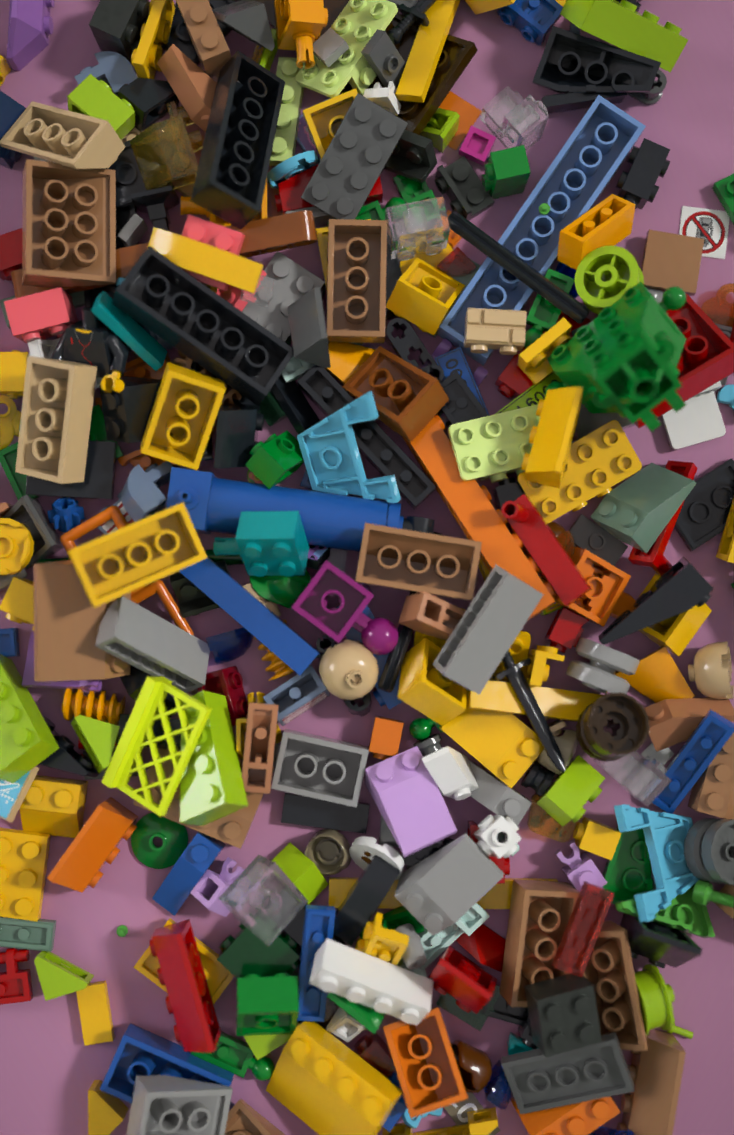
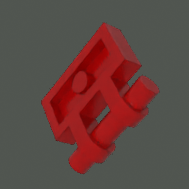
(15, 983)

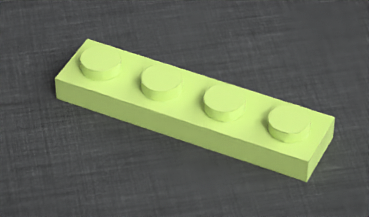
(290, 111)

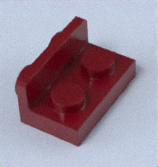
(228, 683)

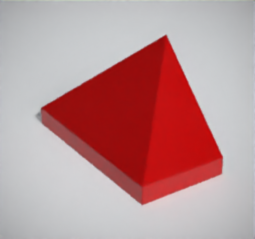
(485, 946)

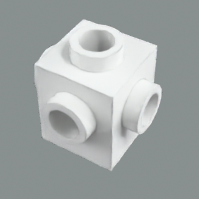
(488, 833)

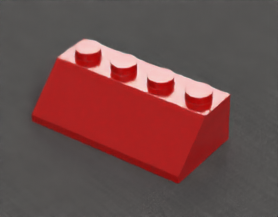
(186, 987)

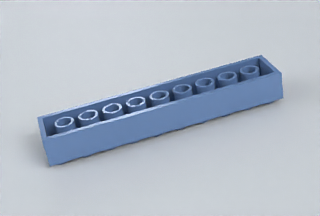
(570, 190)

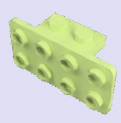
(356, 26)
(493, 444)

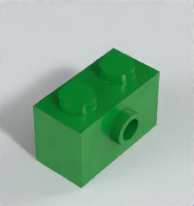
(506, 172)
(275, 459)

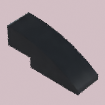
(364, 899)

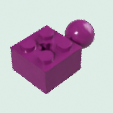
(377, 634)

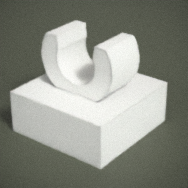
(384, 97)

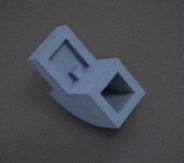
(112, 69)
(142, 493)

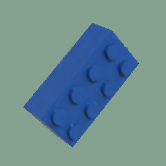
(148, 1055)

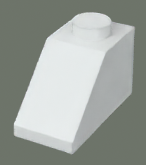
(451, 773)

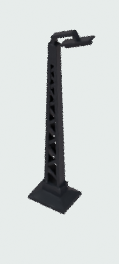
(156, 204)

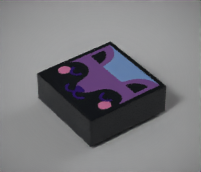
(317, 556)

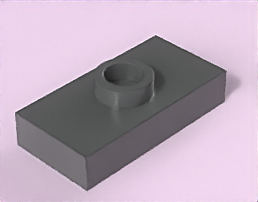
(384, 58)
(597, 540)

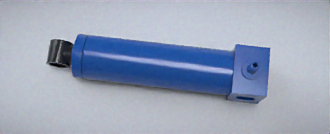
(326, 517)

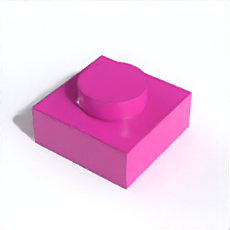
(477, 145)

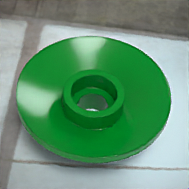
(173, 836)

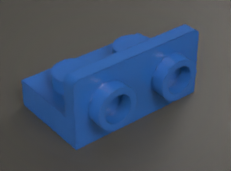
(532, 17)

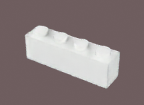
(371, 982)

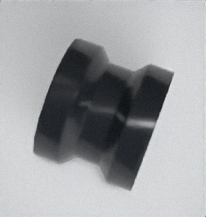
(537, 778)

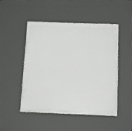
(661, 756)

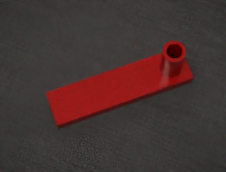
(545, 549)
(654, 557)

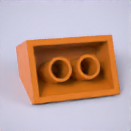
(94, 846)
(425, 1064)
(570, 1119)

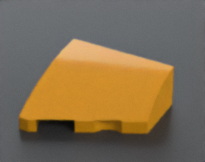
(346, 359)
(658, 677)

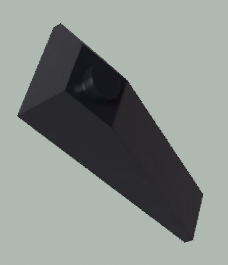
(586, 65)
(674, 593)

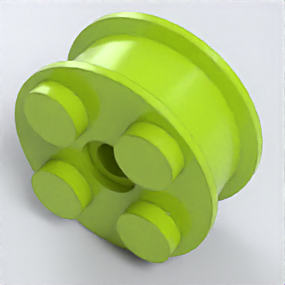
(606, 276)
(654, 999)

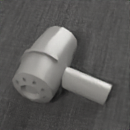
(414, 954)

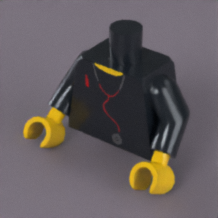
(94, 345)

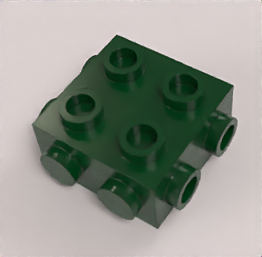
(249, 955)

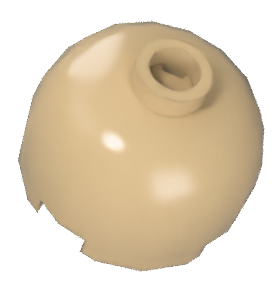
(349, 670)
(713, 671)

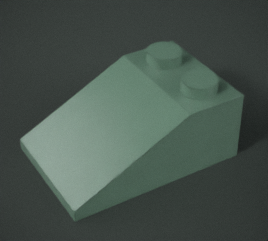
(642, 505)

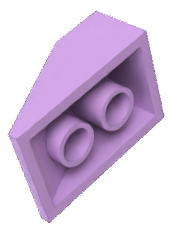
(409, 801)

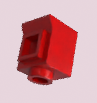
(565, 630)

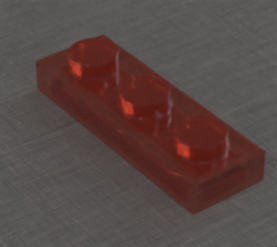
(583, 929)

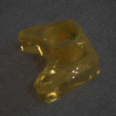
(545, 825)

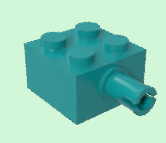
(268, 543)

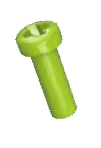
(680, 1031)

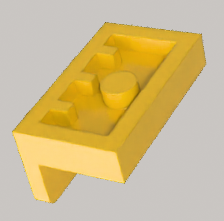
(534, 358)
(538, 669)
(382, 942)

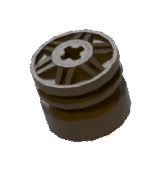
(623, 716)

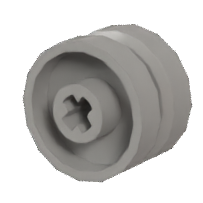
(602, 667)

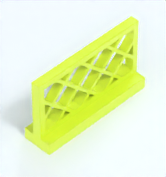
(135, 737)

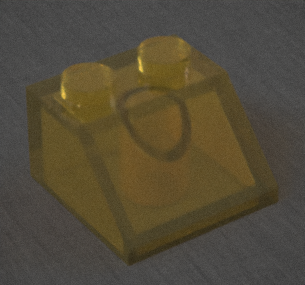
(165, 155)

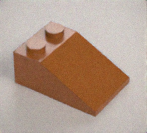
(402, 393)

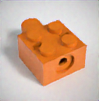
(607, 589)

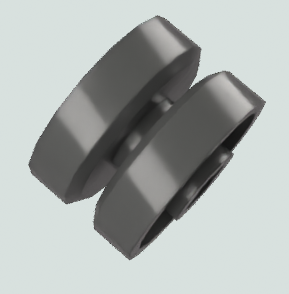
(711, 850)

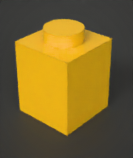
(596, 838)

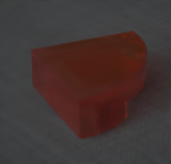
(456, 264)

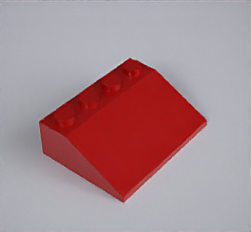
(705, 355)

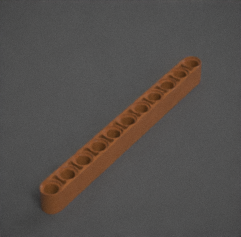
(260, 238)

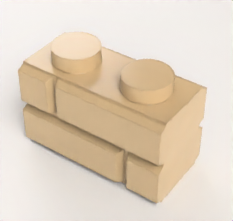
(494, 330)

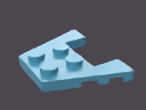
(334, 457)
(665, 845)

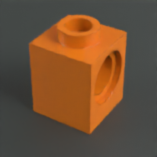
(385, 737)

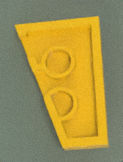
(152, 36)

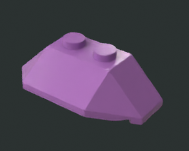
(28, 30)

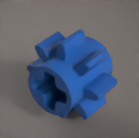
(65, 514)

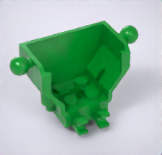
(626, 357)

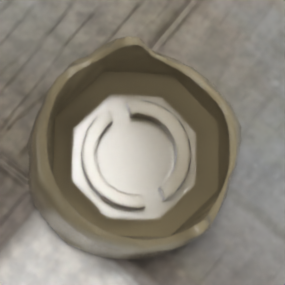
(567, 744)
(329, 851)

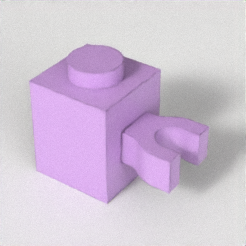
(580, 868)
(213, 885)

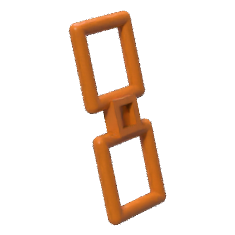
(137, 595)

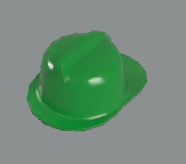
(281, 589)

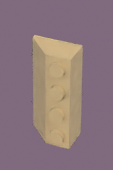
(64, 137)
(55, 419)

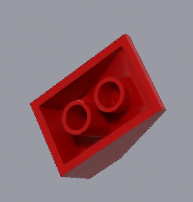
(463, 981)

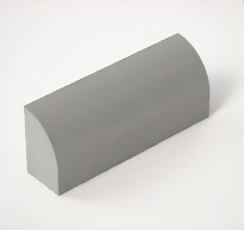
(487, 630)
(153, 645)

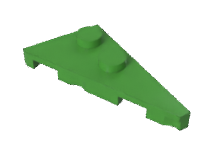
(680, 915)

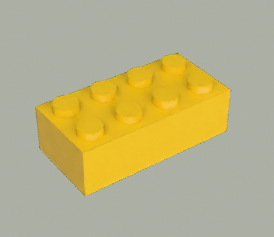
(137, 555)

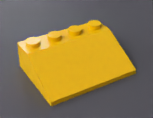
(331, 1085)

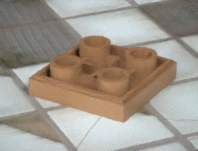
(671, 261)

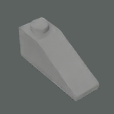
(498, 796)

